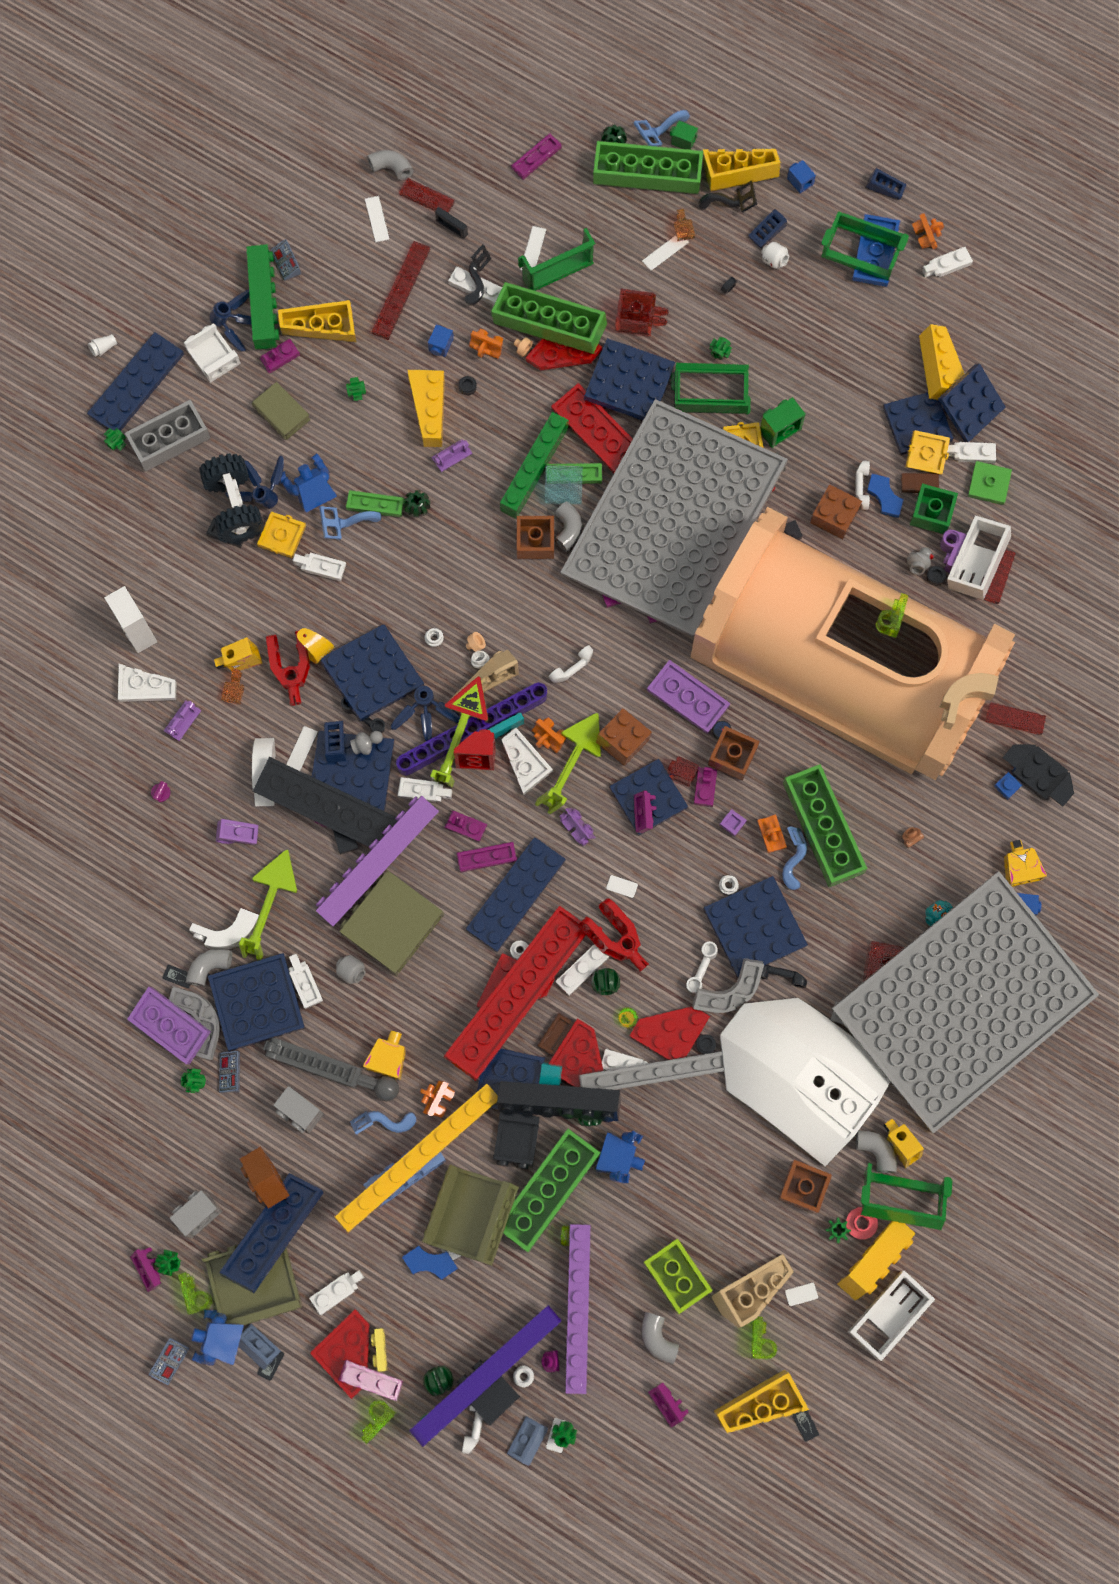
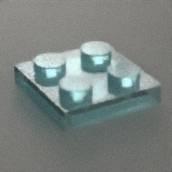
(563, 484)

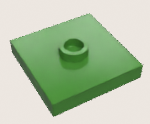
(989, 483)

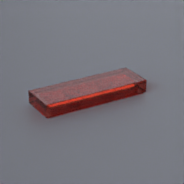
(426, 196)
(999, 580)
(1015, 718)

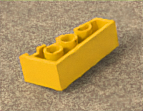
(739, 167)
(319, 321)
(939, 360)
(428, 398)
(877, 1260)
(762, 1403)

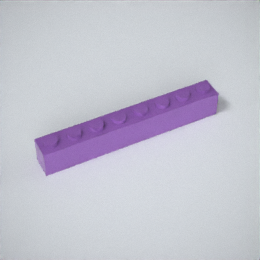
(377, 860)
(578, 1309)

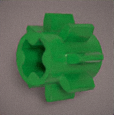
(720, 348)
(356, 388)
(114, 439)
(193, 1080)
(834, 1234)
(167, 1262)
(564, 1434)

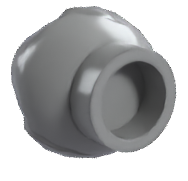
(919, 561)
(363, 742)

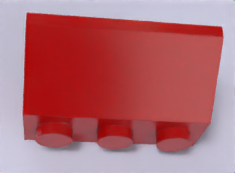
(476, 751)

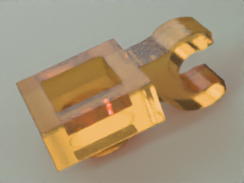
(683, 228)
(233, 690)

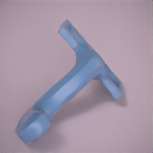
(682, 115)
(339, 523)
(788, 877)
(404, 1125)

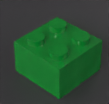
(782, 422)
(933, 509)

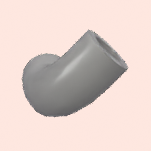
(392, 160)
(572, 526)
(205, 963)
(880, 1148)
(654, 1340)

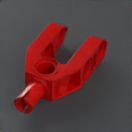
(282, 674)
(624, 927)

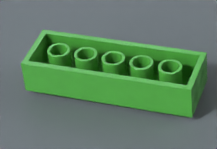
(647, 167)
(549, 317)
(824, 825)
(549, 1189)

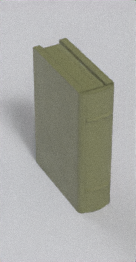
(281, 411)

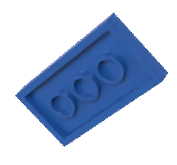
(875, 252)

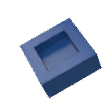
(1007, 785)

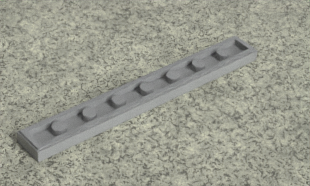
(654, 1072)

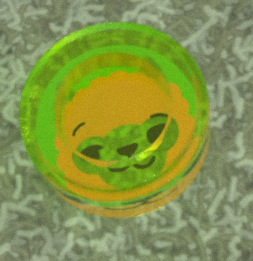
(627, 1017)
(565, 1235)

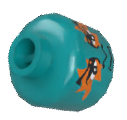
(936, 911)

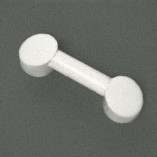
(863, 470)
(560, 676)
(709, 952)
(471, 1442)

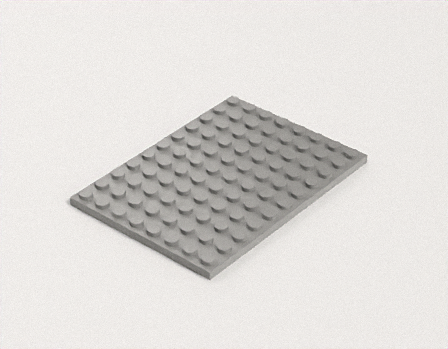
(673, 517)
(965, 1002)

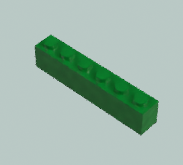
(261, 296)
(534, 465)

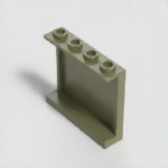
(391, 922)
(470, 1214)
(273, 1297)

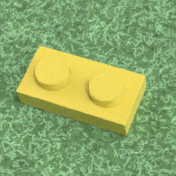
(379, 1359)

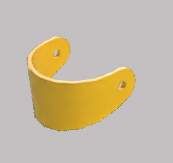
(315, 643)

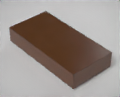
(912, 481)
(555, 1034)

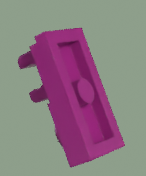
(279, 356)
(705, 786)
(643, 811)
(466, 826)
(144, 1267)
(665, 1402)

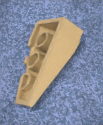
(496, 671)
(748, 1296)

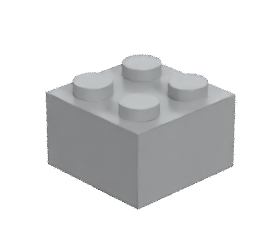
(298, 1109)
(195, 1213)

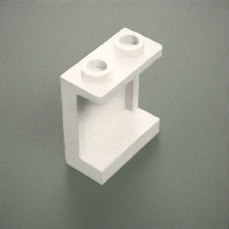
(211, 353)

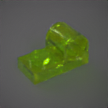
(894, 616)
(187, 1284)
(759, 1328)
(370, 1430)

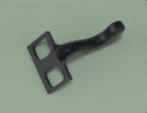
(739, 201)
(474, 297)

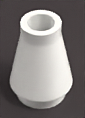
(101, 345)

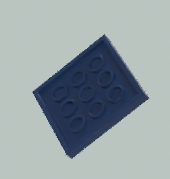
(628, 379)
(371, 672)
(359, 774)
(755, 925)
(256, 1002)

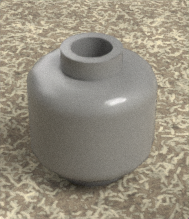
(350, 969)

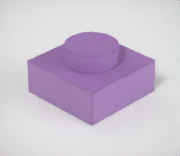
(733, 822)

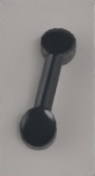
(375, 724)
(797, 979)

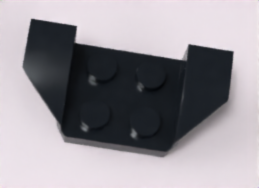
(1040, 772)

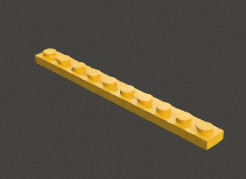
(416, 1158)

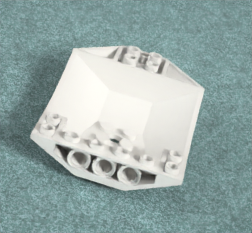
(771, 1064)

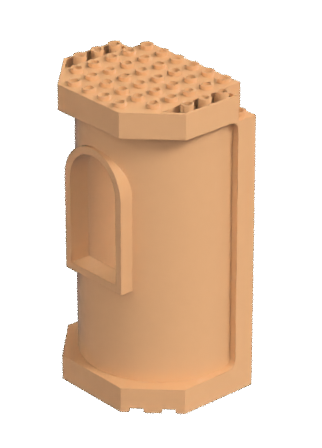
(773, 639)

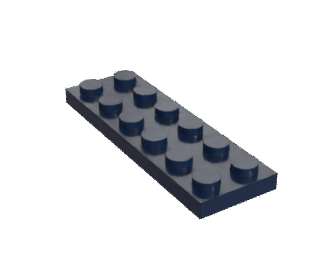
(135, 383)
(515, 894)
(271, 1235)

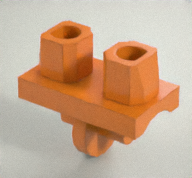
(923, 225)
(485, 344)
(546, 736)
(771, 833)
(440, 1091)

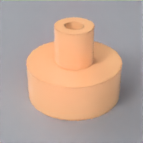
(523, 346)
(475, 642)

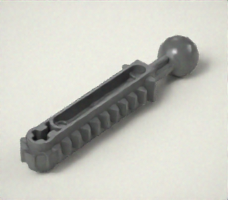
(385, 1088)

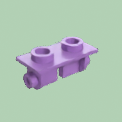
(452, 455)
(182, 720)
(573, 819)

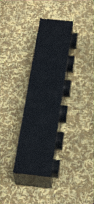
(559, 1101)

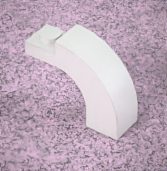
(262, 750)
(230, 937)

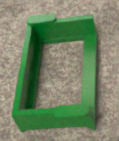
(866, 230)
(559, 266)
(711, 405)
(902, 1215)

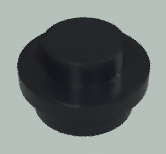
(706, 1044)

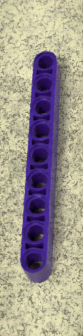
(445, 737)
(485, 1376)

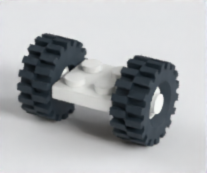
(227, 474)

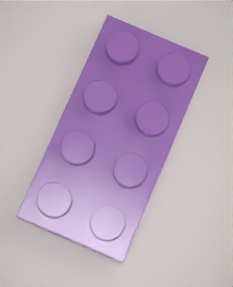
(688, 697)
(169, 1025)

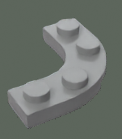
(735, 996)
(203, 1012)

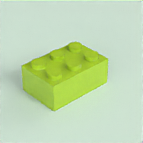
(677, 1276)

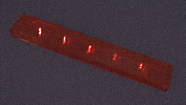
(401, 290)

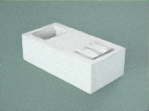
(977, 559)
(131, 619)
(891, 1316)

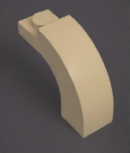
(972, 685)

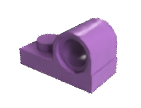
(951, 549)
(233, 831)

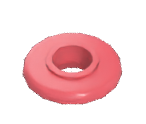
(860, 1233)

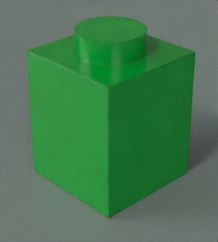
(683, 135)

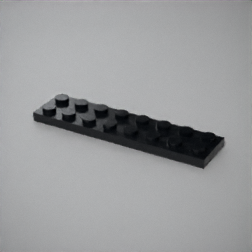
(322, 802)

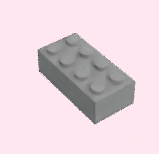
(167, 435)

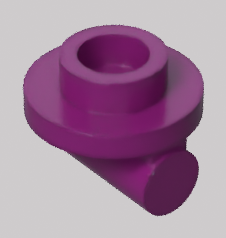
(160, 792)
(550, 1361)

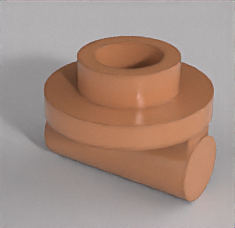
(912, 836)

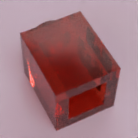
(683, 770)

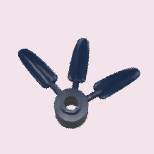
(221, 313)
(262, 494)
(426, 720)

